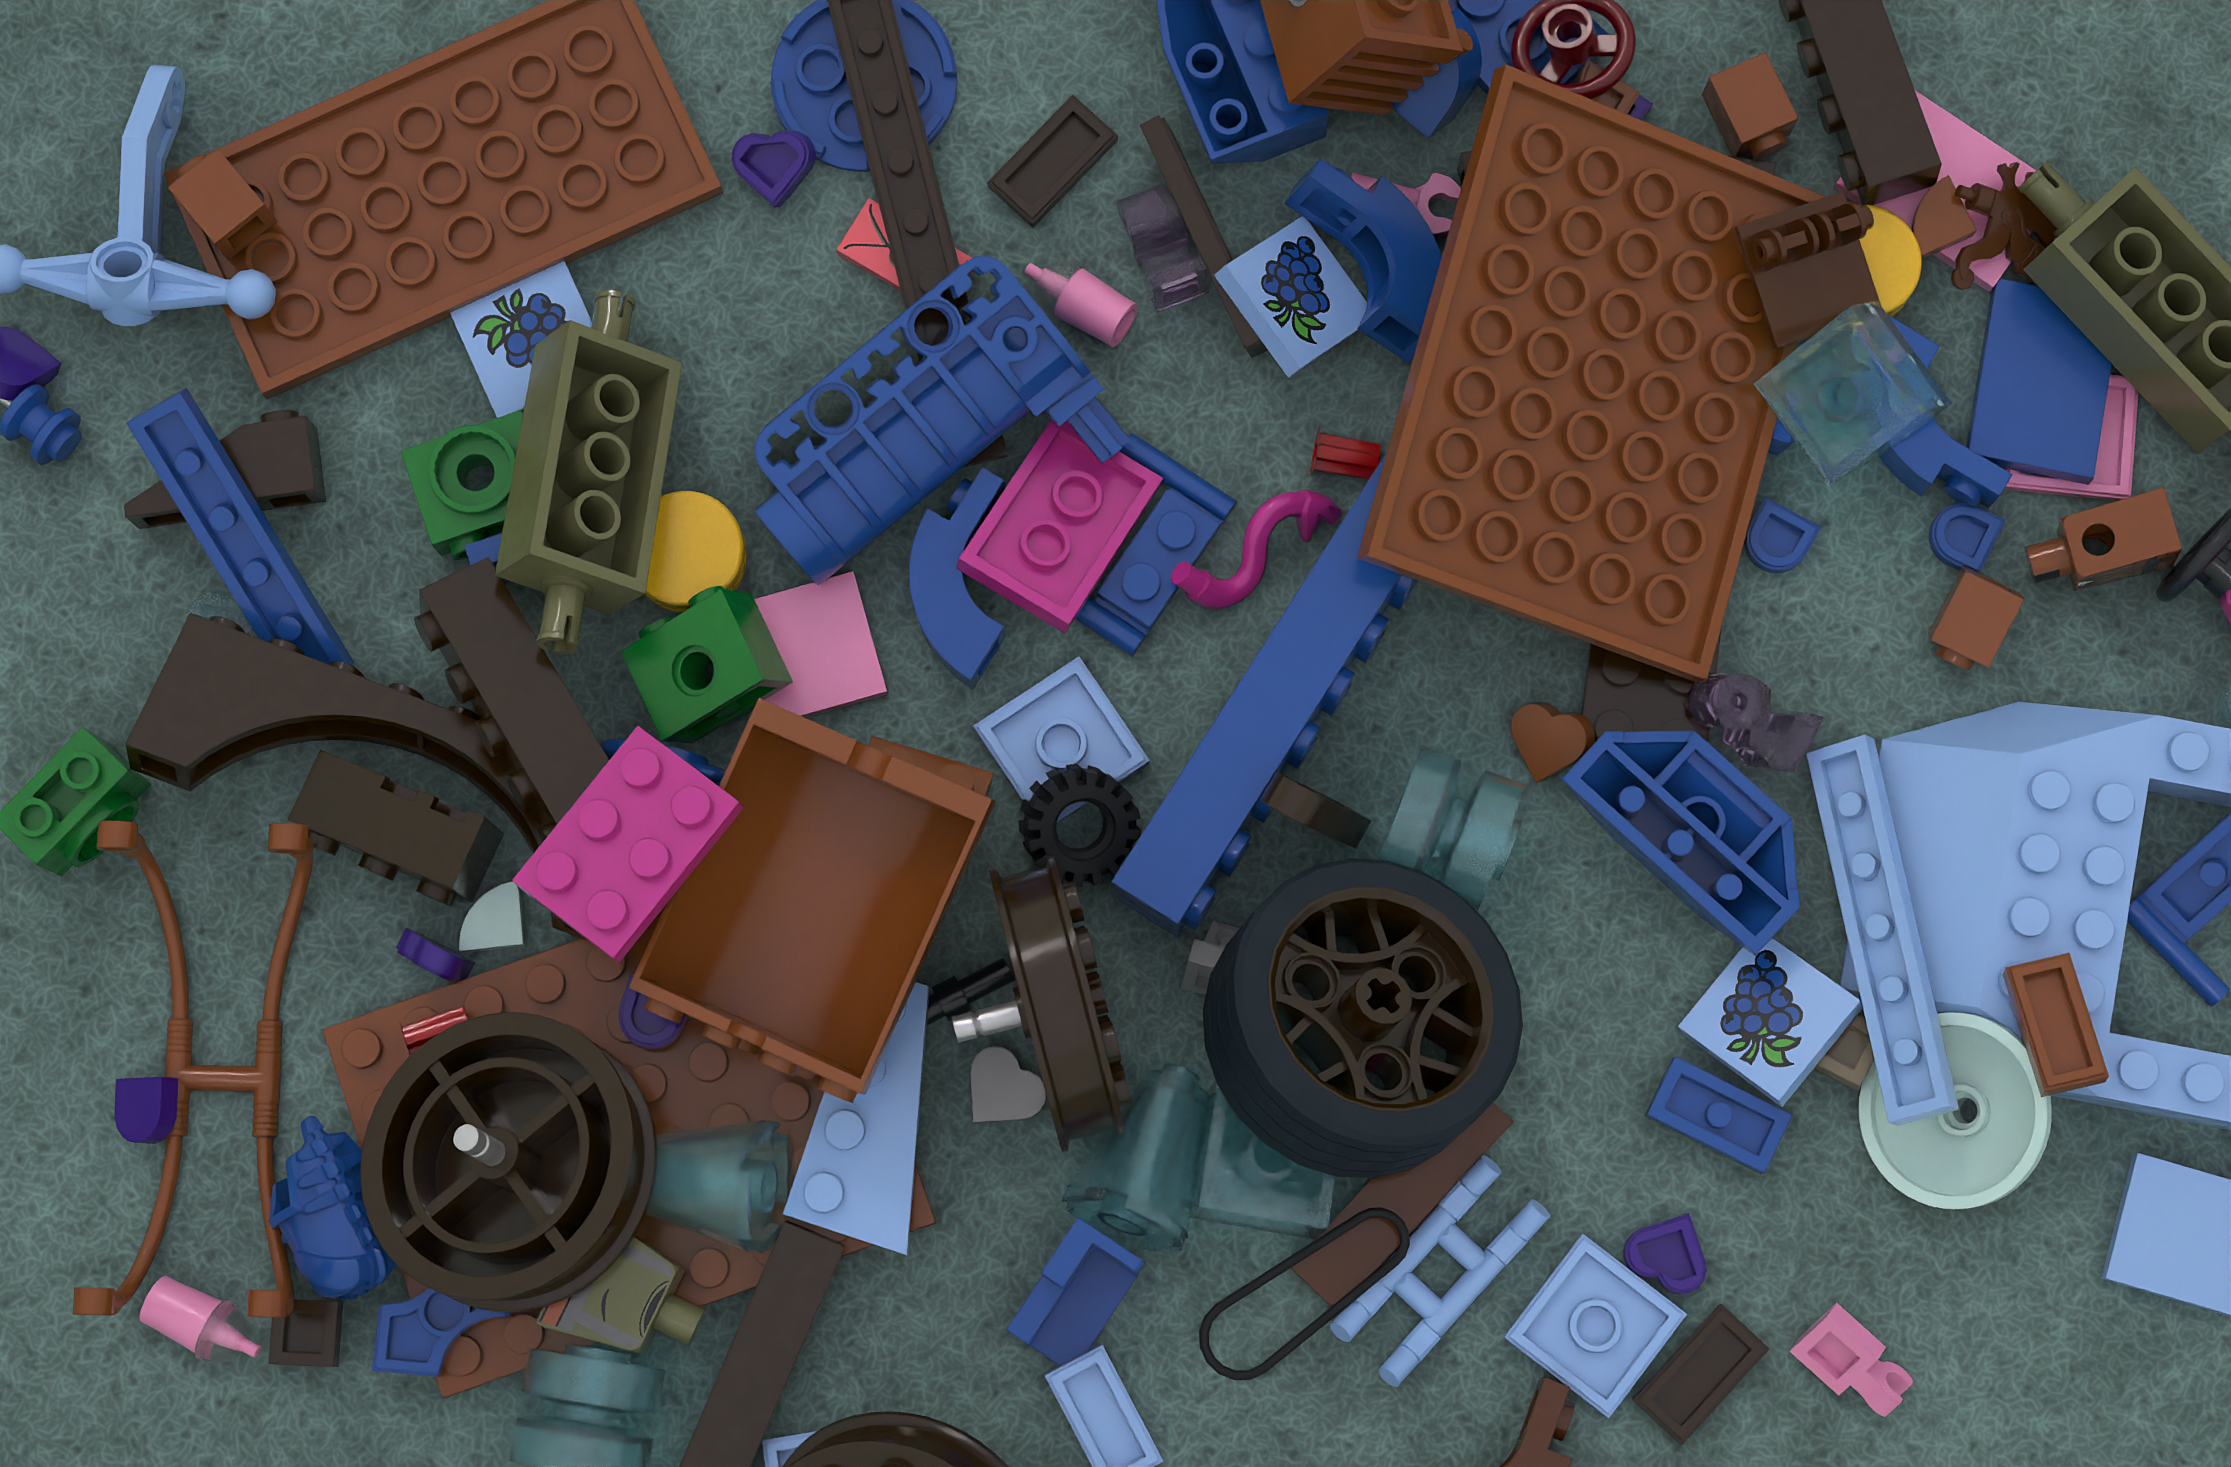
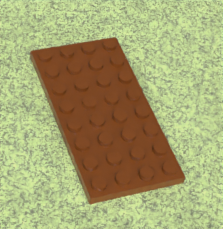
(456, 182)

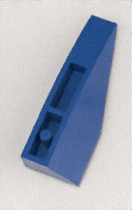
(1233, 81)

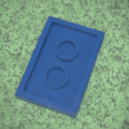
(2037, 388)

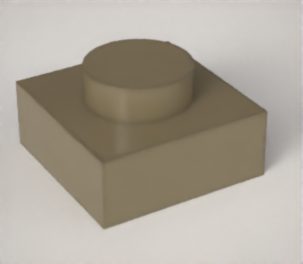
(1849, 1056)

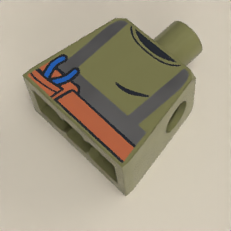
(629, 1303)

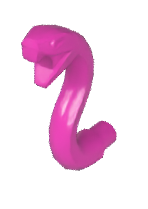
(1214, 593)

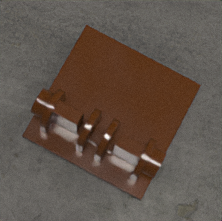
(1808, 265)

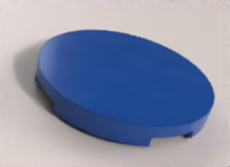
(814, 91)

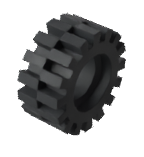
(1067, 788)

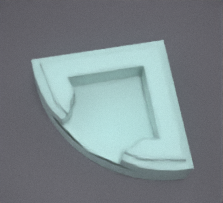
(494, 921)

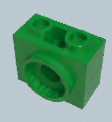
(439, 475)
(673, 656)
(61, 806)

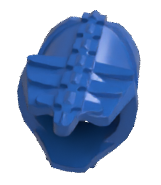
(326, 1217)

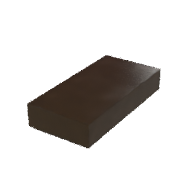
(1052, 161)
(1700, 1374)

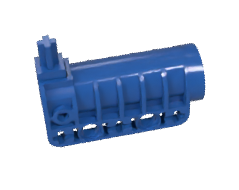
(926, 420)

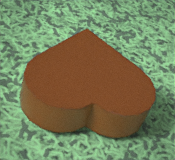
(1550, 739)

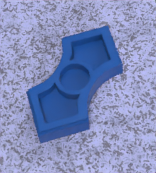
(420, 1332)

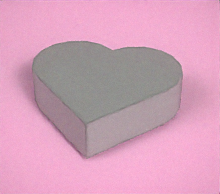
(1002, 1089)

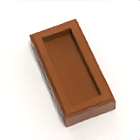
(2055, 1025)

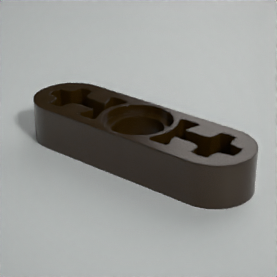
(1315, 810)

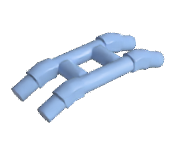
(1480, 1268)

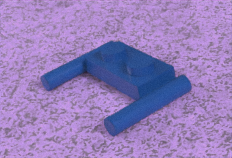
(1172, 534)
(2183, 903)

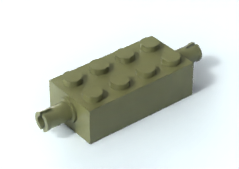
(2142, 295)
(588, 470)

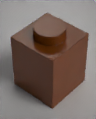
(1750, 108)
(221, 202)
(1974, 619)

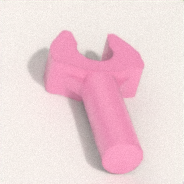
(1437, 187)

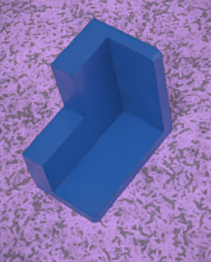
(1076, 1294)

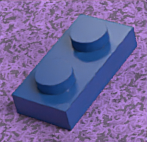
(1718, 1115)

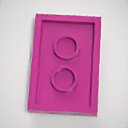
(1058, 526)
(628, 844)

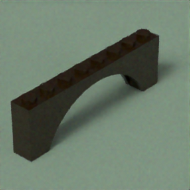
(241, 696)

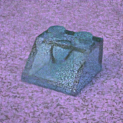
(1852, 392)

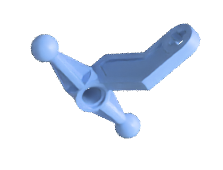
(128, 274)

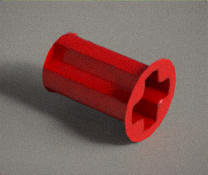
(1345, 456)
(424, 1030)

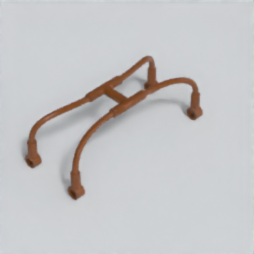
(261, 1079)

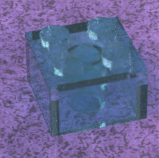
(1251, 1183)

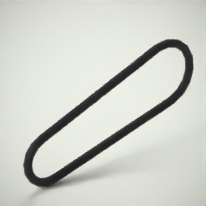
(1326, 1316)

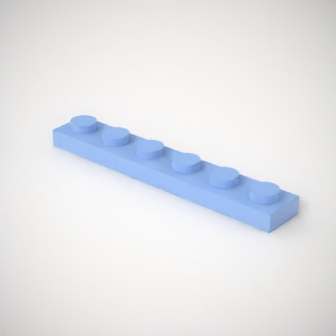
(1882, 931)

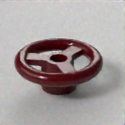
(1571, 20)

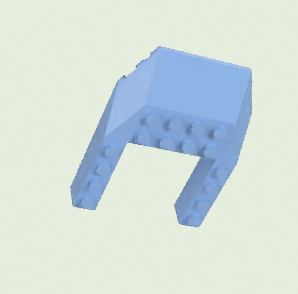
(2027, 850)

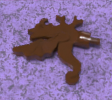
(2009, 219)

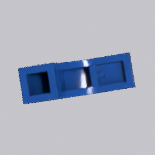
(1388, 243)
(1935, 454)
(948, 617)

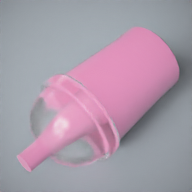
(1082, 300)
(198, 1321)

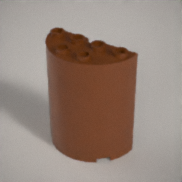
(813, 901)

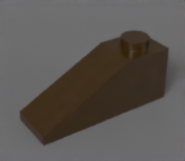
(274, 458)

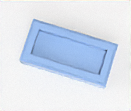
(1102, 1412)

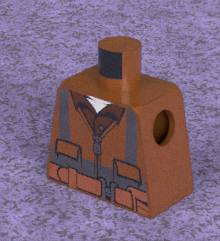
(2135, 529)

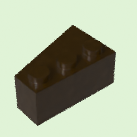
(396, 829)

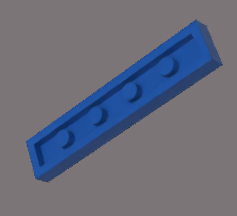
(233, 528)

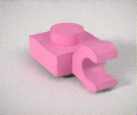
(1847, 1355)

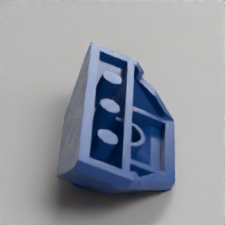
(1694, 828)

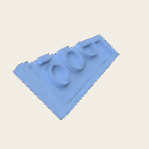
(863, 1152)

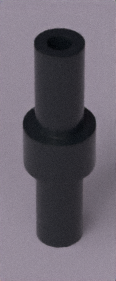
(955, 996)

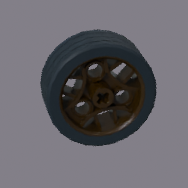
(1362, 1018)

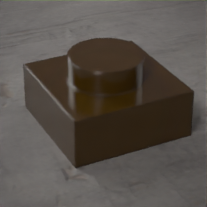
(308, 1335)

